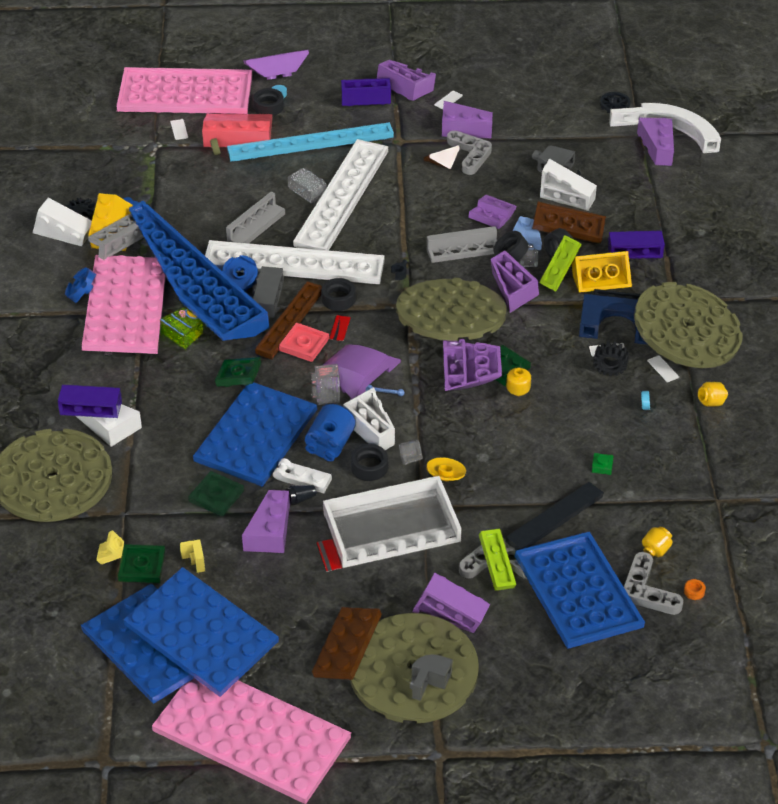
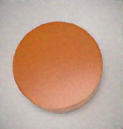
(694, 589)

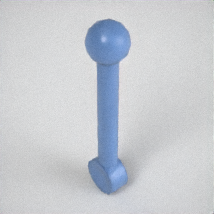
(400, 392)

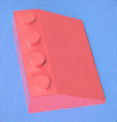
(236, 128)

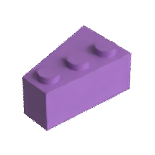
(658, 138)
(513, 281)

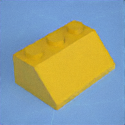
(107, 211)
(602, 271)

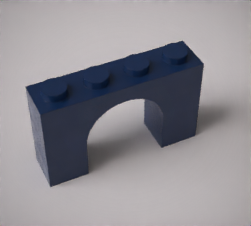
(600, 307)

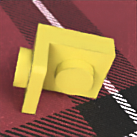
(111, 549)
(194, 551)

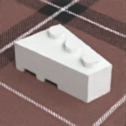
(566, 186)
(61, 223)
(371, 419)
(114, 429)

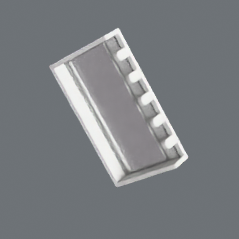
(391, 521)

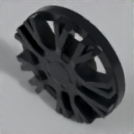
(614, 102)
(82, 207)

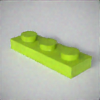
(560, 263)
(497, 559)

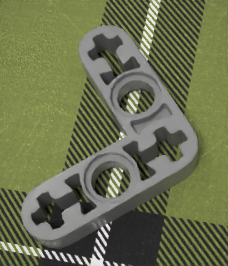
(457, 138)
(480, 565)
(643, 591)

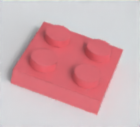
(304, 342)

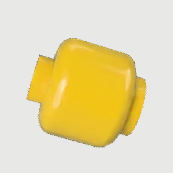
(518, 381)
(712, 394)
(657, 541)

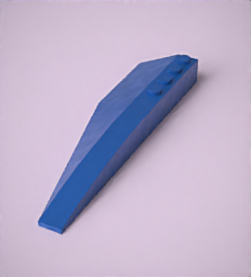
(199, 281)

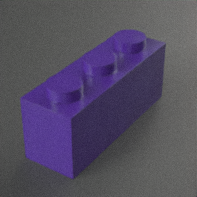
(366, 92)
(637, 243)
(89, 401)

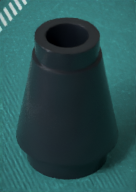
(300, 493)

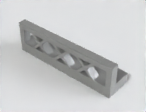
(256, 223)
(116, 241)
(461, 241)

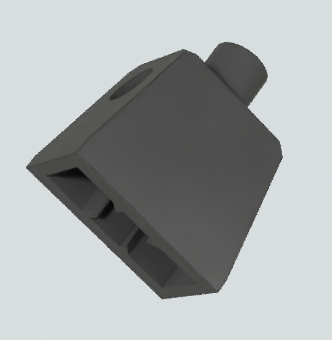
(559, 155)

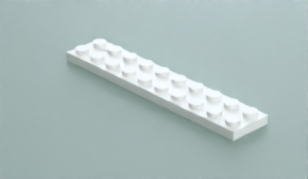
(341, 196)
(302, 261)

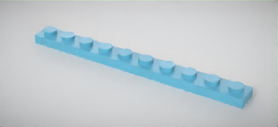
(309, 141)

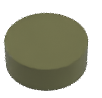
(215, 147)

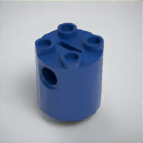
(330, 431)

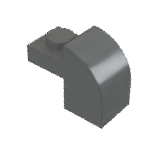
(430, 670)

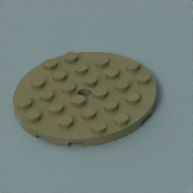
(430, 310)
(662, 321)
(80, 481)
(384, 674)

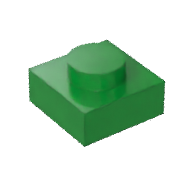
(602, 463)

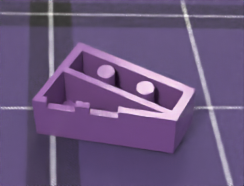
(405, 80)
(466, 120)
(269, 524)
(452, 603)

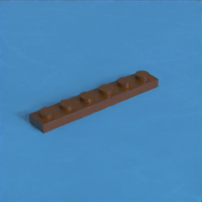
(293, 314)

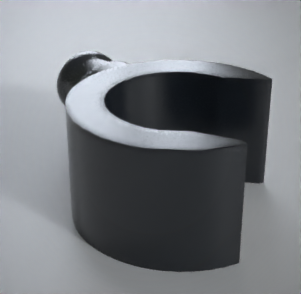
(401, 270)

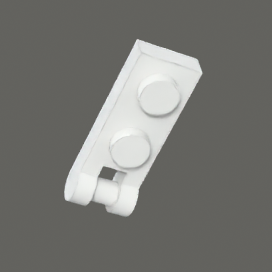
(301, 475)

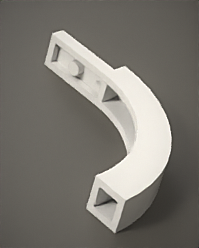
(682, 120)

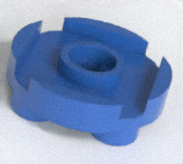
(241, 263)
(81, 285)

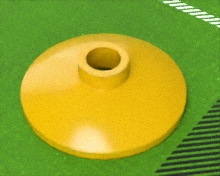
(446, 468)

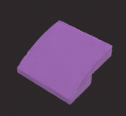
(492, 211)

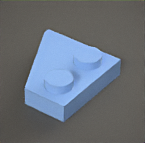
(524, 226)

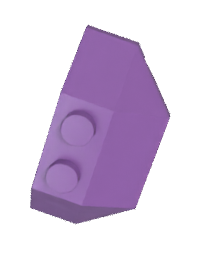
(277, 64)

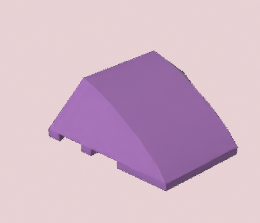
(470, 364)
(360, 367)

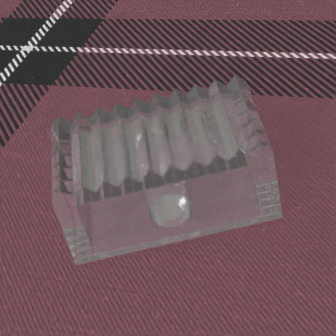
(307, 185)
(326, 384)

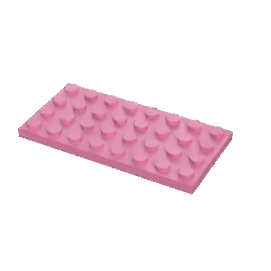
(185, 90)
(125, 305)
(254, 736)

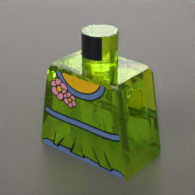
(182, 327)

